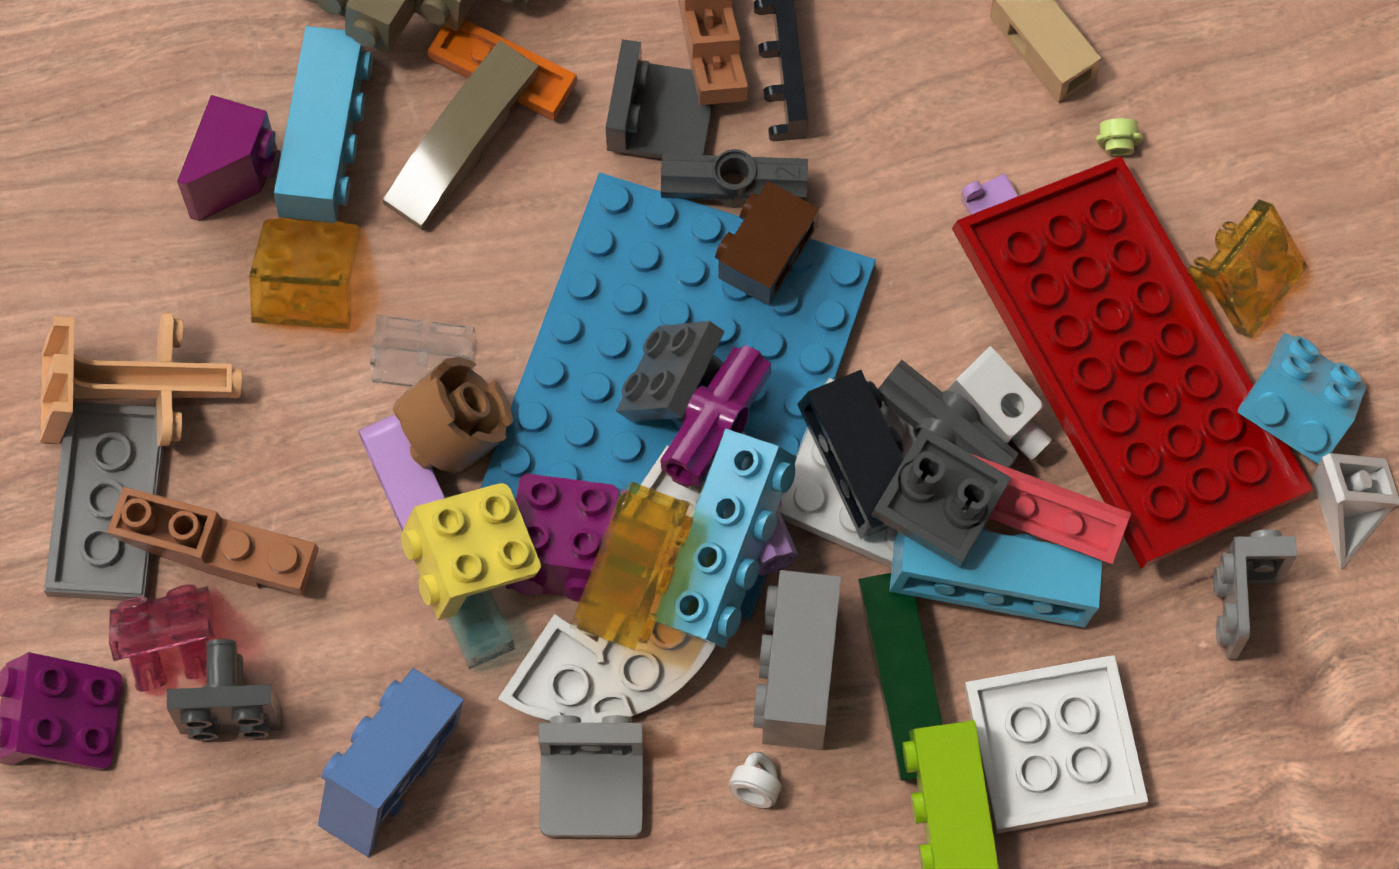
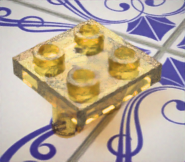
(1251, 267)

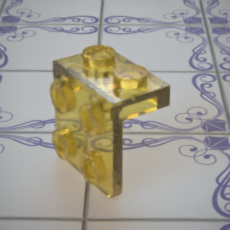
(303, 273)

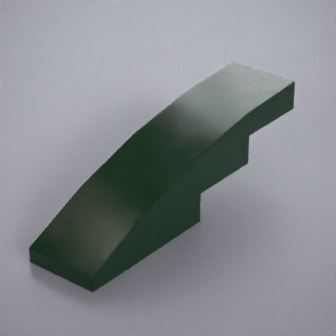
(899, 663)

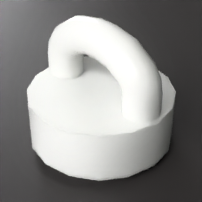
(754, 785)

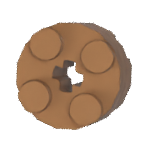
(453, 416)

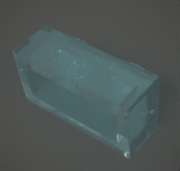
(480, 630)

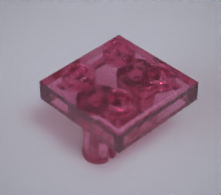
(144, 627)

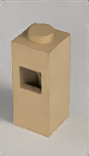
(1048, 44)

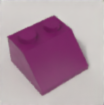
(227, 158)

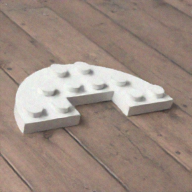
(597, 679)

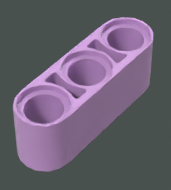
(400, 476)

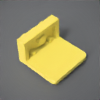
(468, 546)

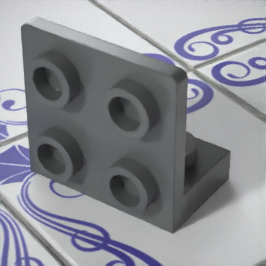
(654, 108)

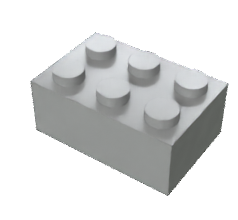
(797, 659)

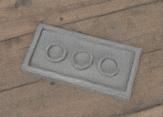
(99, 455)

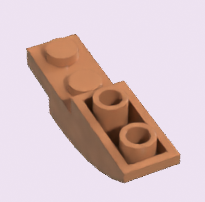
(211, 543)

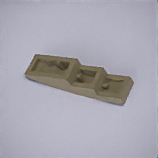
(460, 134)

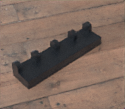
(792, 86)

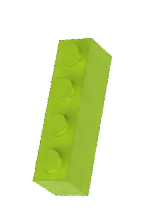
(950, 797)

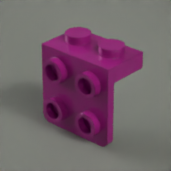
(566, 530)
(58, 711)

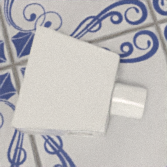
(993, 388)

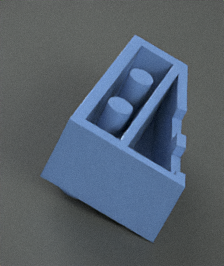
(386, 758)

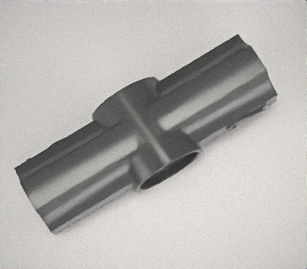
(701, 176)
(943, 413)

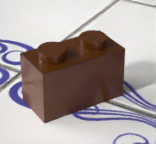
(767, 242)

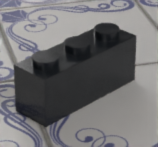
(854, 444)

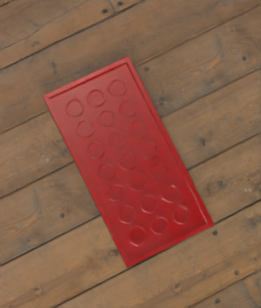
(1130, 359)

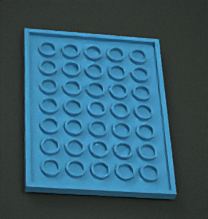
(650, 266)

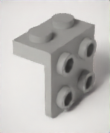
(1252, 559)
(591, 777)

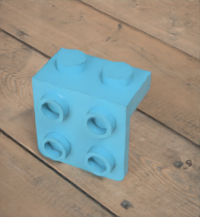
(1304, 398)

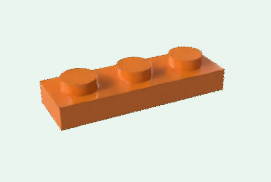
(469, 46)

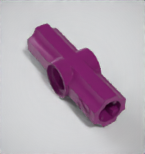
(713, 410)

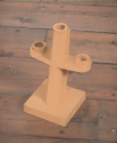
(72, 377)

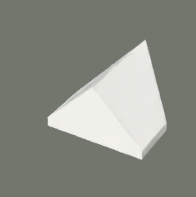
(1354, 499)

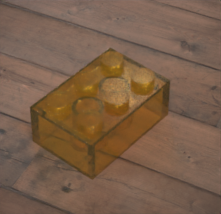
(632, 567)

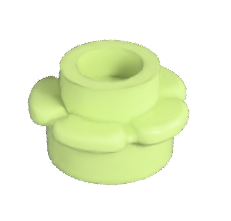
(1119, 136)

